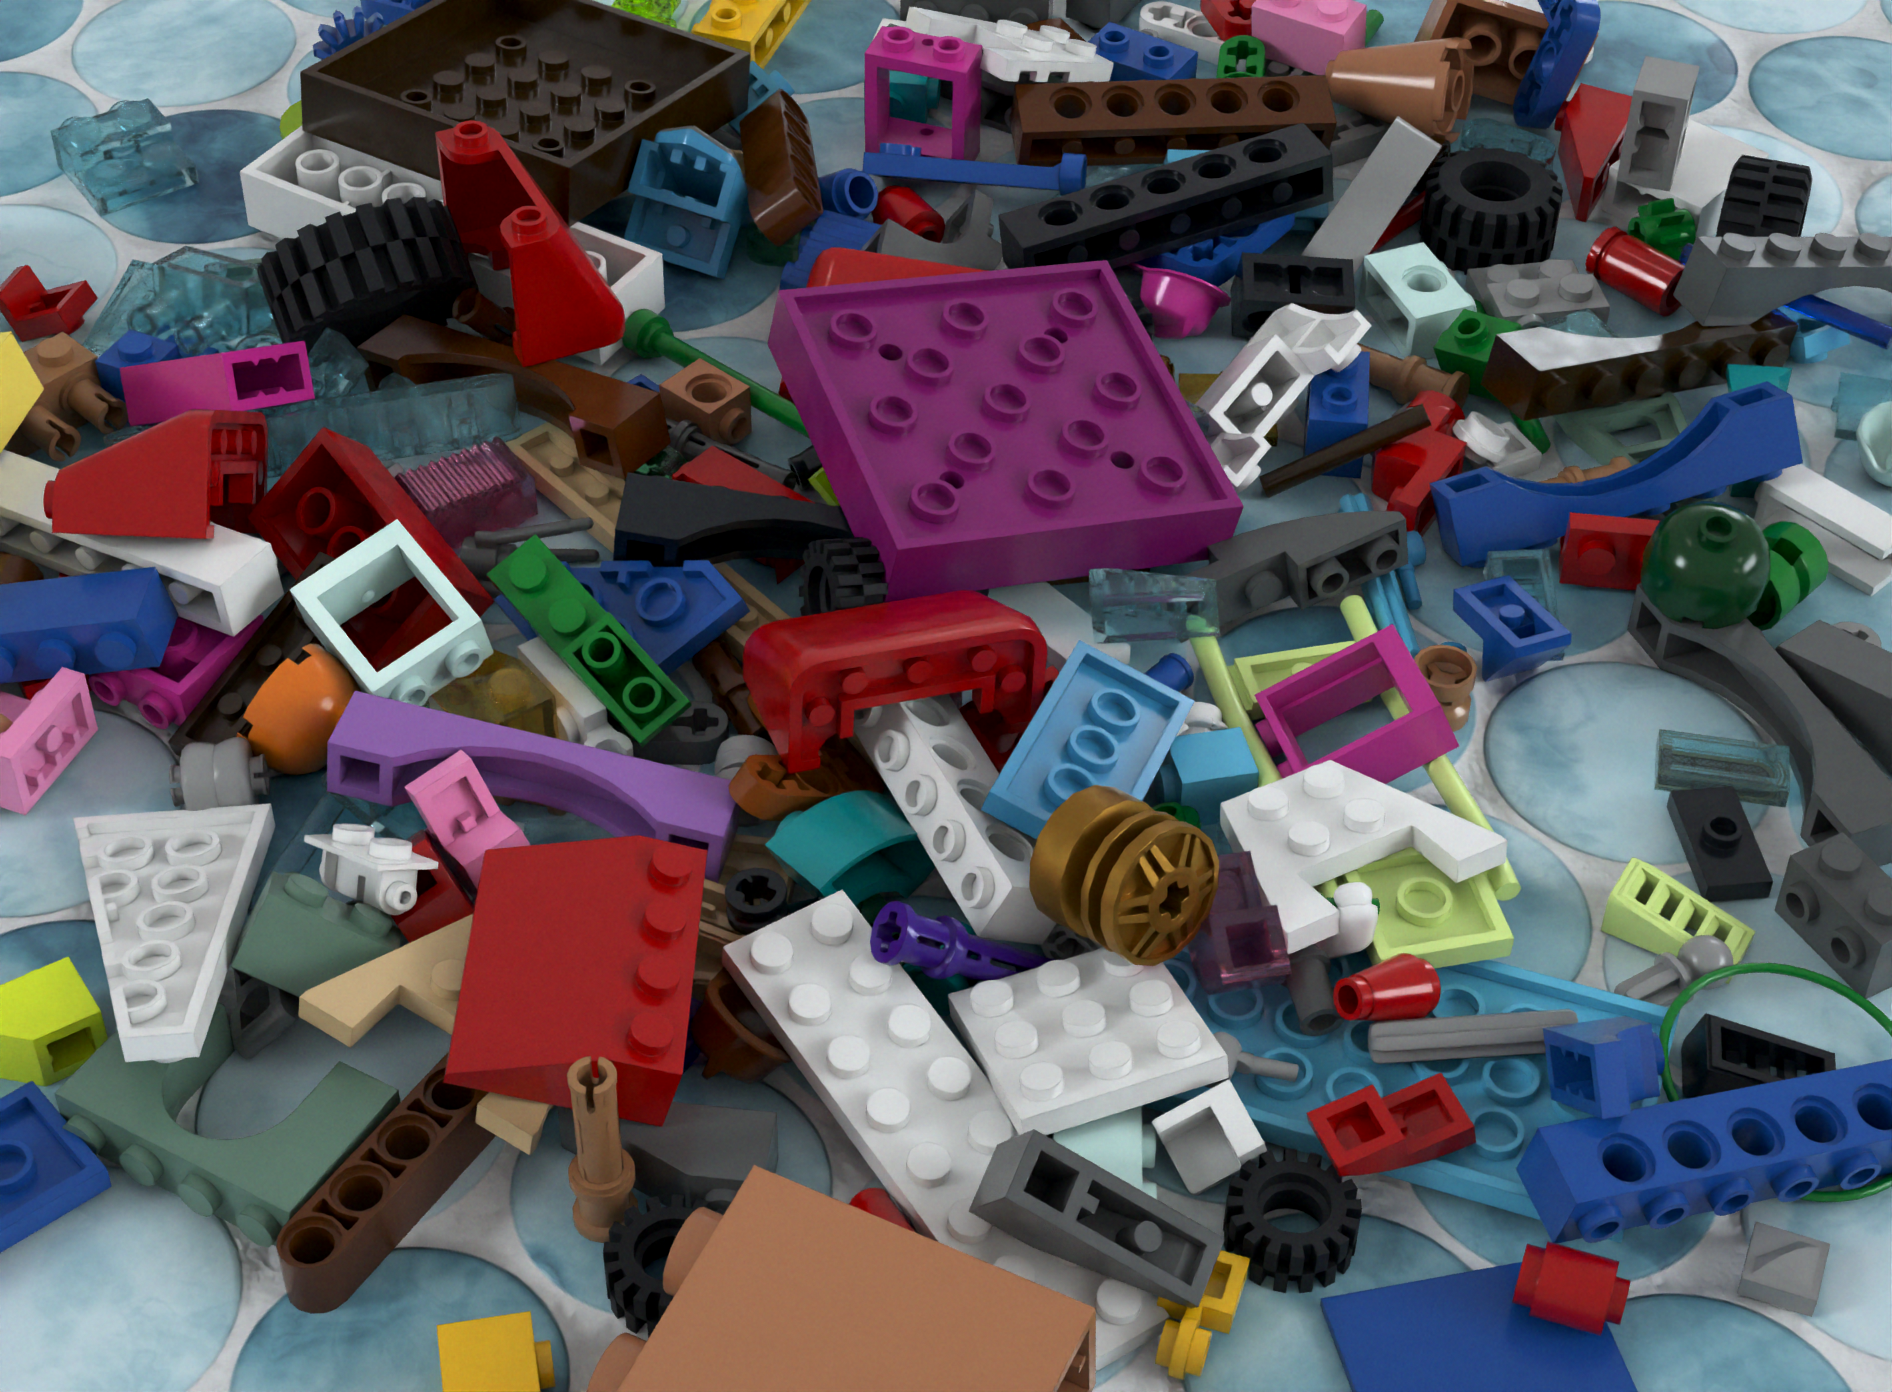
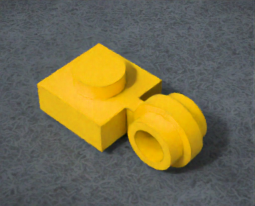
(1184, 1344)

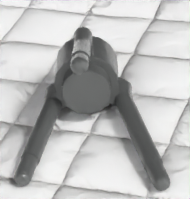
(490, 548)

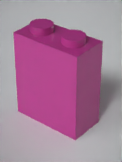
(217, 382)

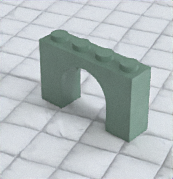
(250, 1181)

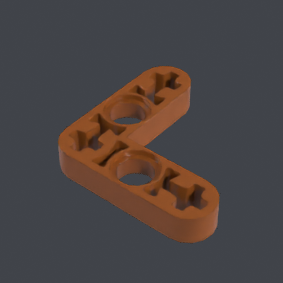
(771, 793)

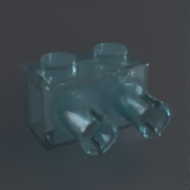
(203, 301)

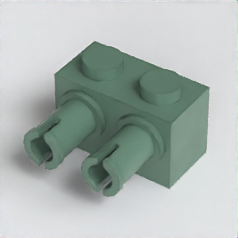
(306, 937)

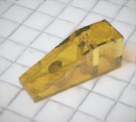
(502, 694)

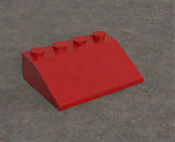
(577, 960)

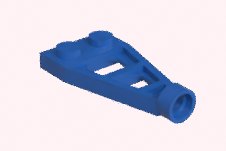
(906, 162)

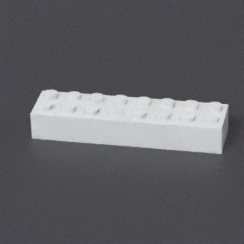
(314, 178)

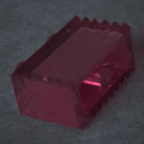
(473, 491)

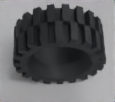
(366, 271)

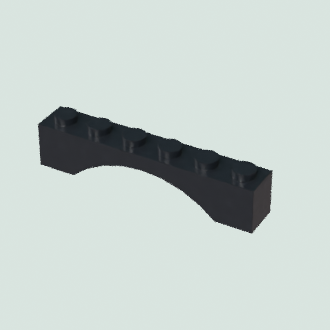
(691, 521)

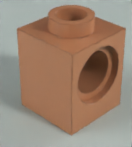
(709, 399)

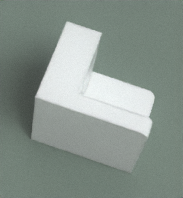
(1210, 1137)

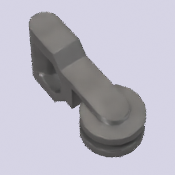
(253, 1021)

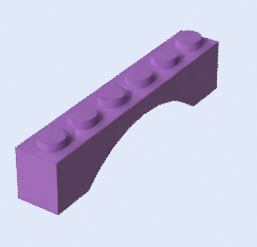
(392, 742)

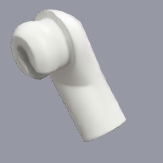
(1356, 921)

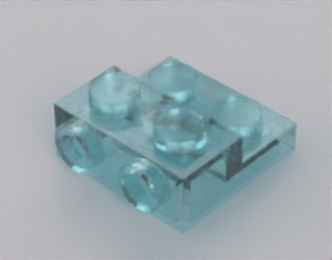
(122, 156)

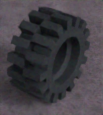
(841, 575)
(1297, 1187)
(632, 1249)

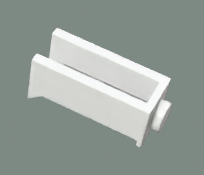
(1848, 527)

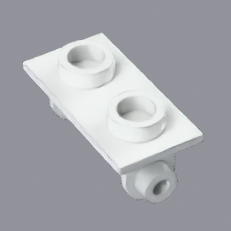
(370, 867)

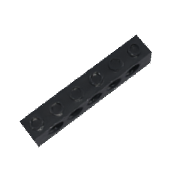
(1173, 203)

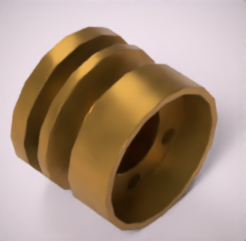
(1124, 874)

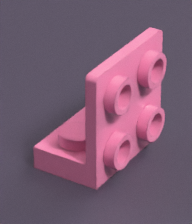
(43, 737)

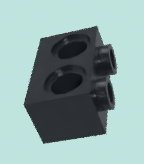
(1275, 280)

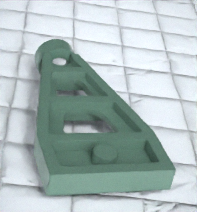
(1592, 426)

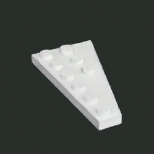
(169, 915)

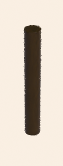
(1345, 450)

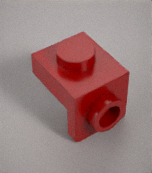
(43, 312)

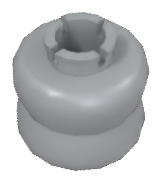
(219, 775)

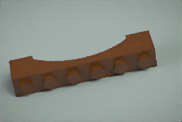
(610, 420)

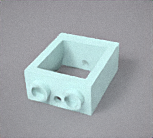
(365, 577)

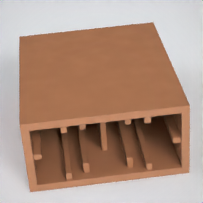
(841, 1301)

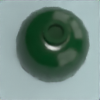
(1706, 564)

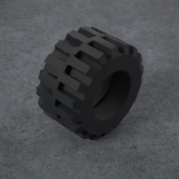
(1765, 198)
(1490, 209)

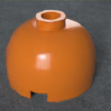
(299, 711)

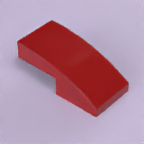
(1392, 1132)

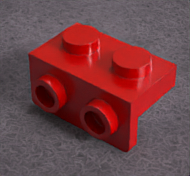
(1604, 550)

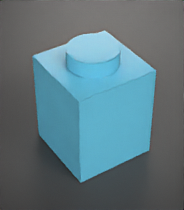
(1206, 771)

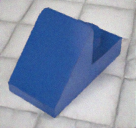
(1513, 626)

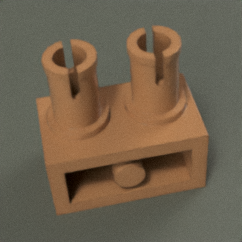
(68, 401)

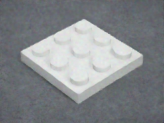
(1085, 1039)

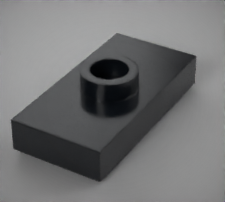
(1719, 844)

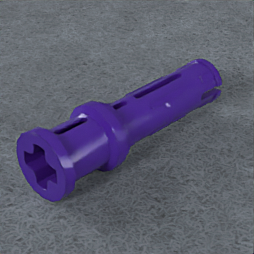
(957, 949)

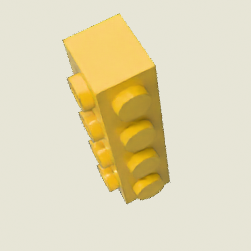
(751, 25)

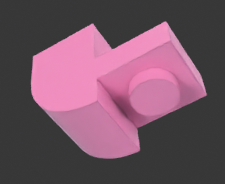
(462, 817)

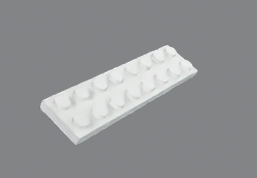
(908, 1097)

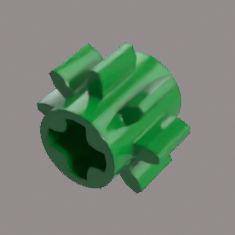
(1664, 227)

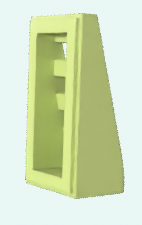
(1647, 894)

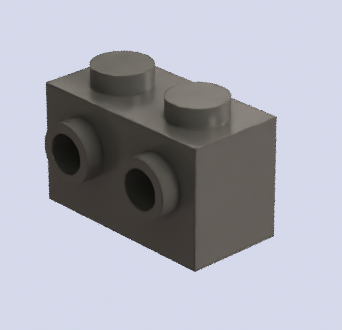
(1842, 911)

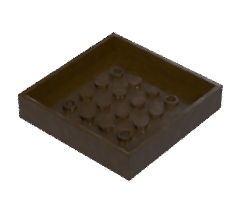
(556, 78)

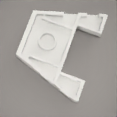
(1015, 49)
(1334, 823)

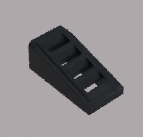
(1719, 1046)

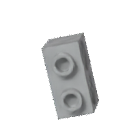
(1657, 123)

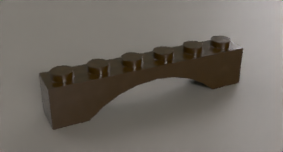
(1561, 372)

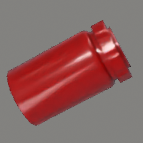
(1635, 270)

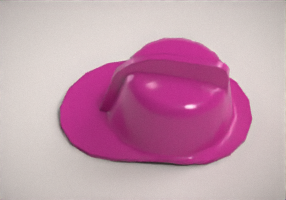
(1179, 301)

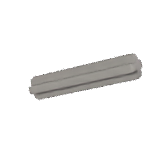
(1463, 1036)

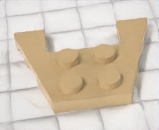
(426, 981)

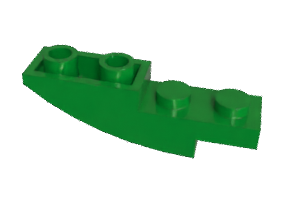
(589, 641)

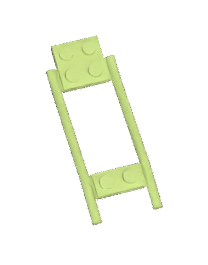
(1419, 903)

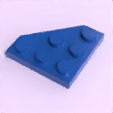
(662, 608)

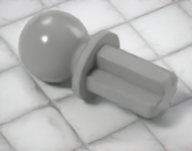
(1672, 975)

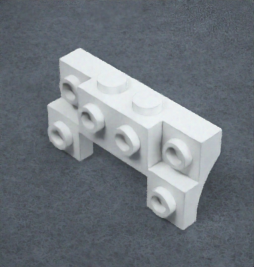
(1267, 378)

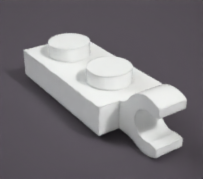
(579, 713)

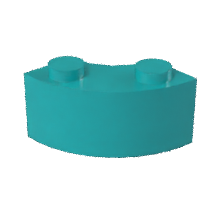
(852, 845)

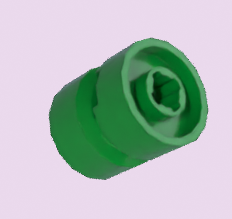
(1795, 572)

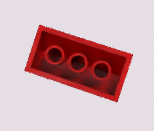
(336, 500)

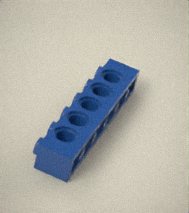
(1711, 1153)

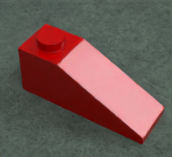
(1590, 142)

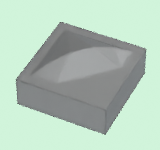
(1783, 1269)

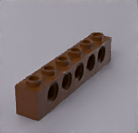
(1147, 117)

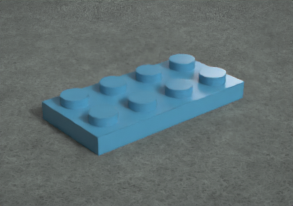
(1091, 729)

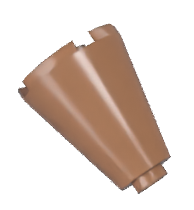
(1414, 80)

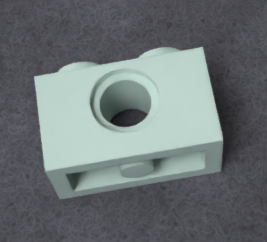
(1412, 297)

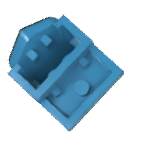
(688, 200)

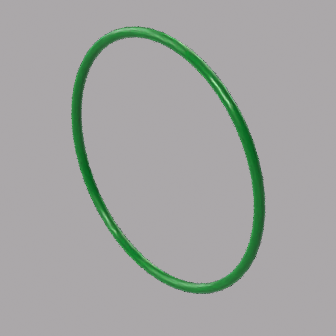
(1866, 1005)

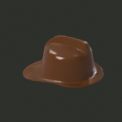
(734, 1034)

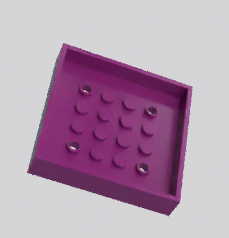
(1000, 427)

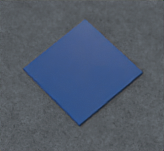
(1466, 1338)

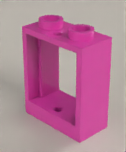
(932, 57)
(1342, 684)

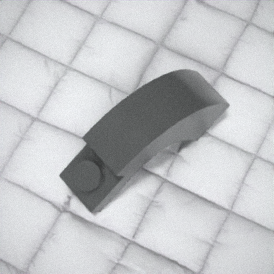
(964, 243)

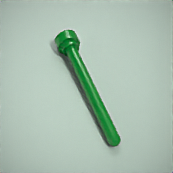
(652, 337)

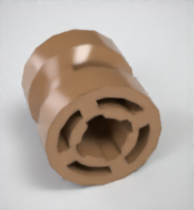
(1451, 678)

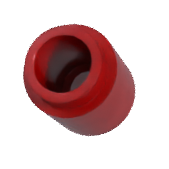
(909, 211)
(1571, 1287)

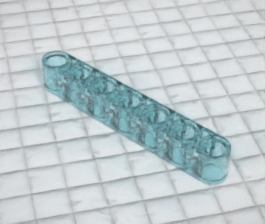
(392, 420)

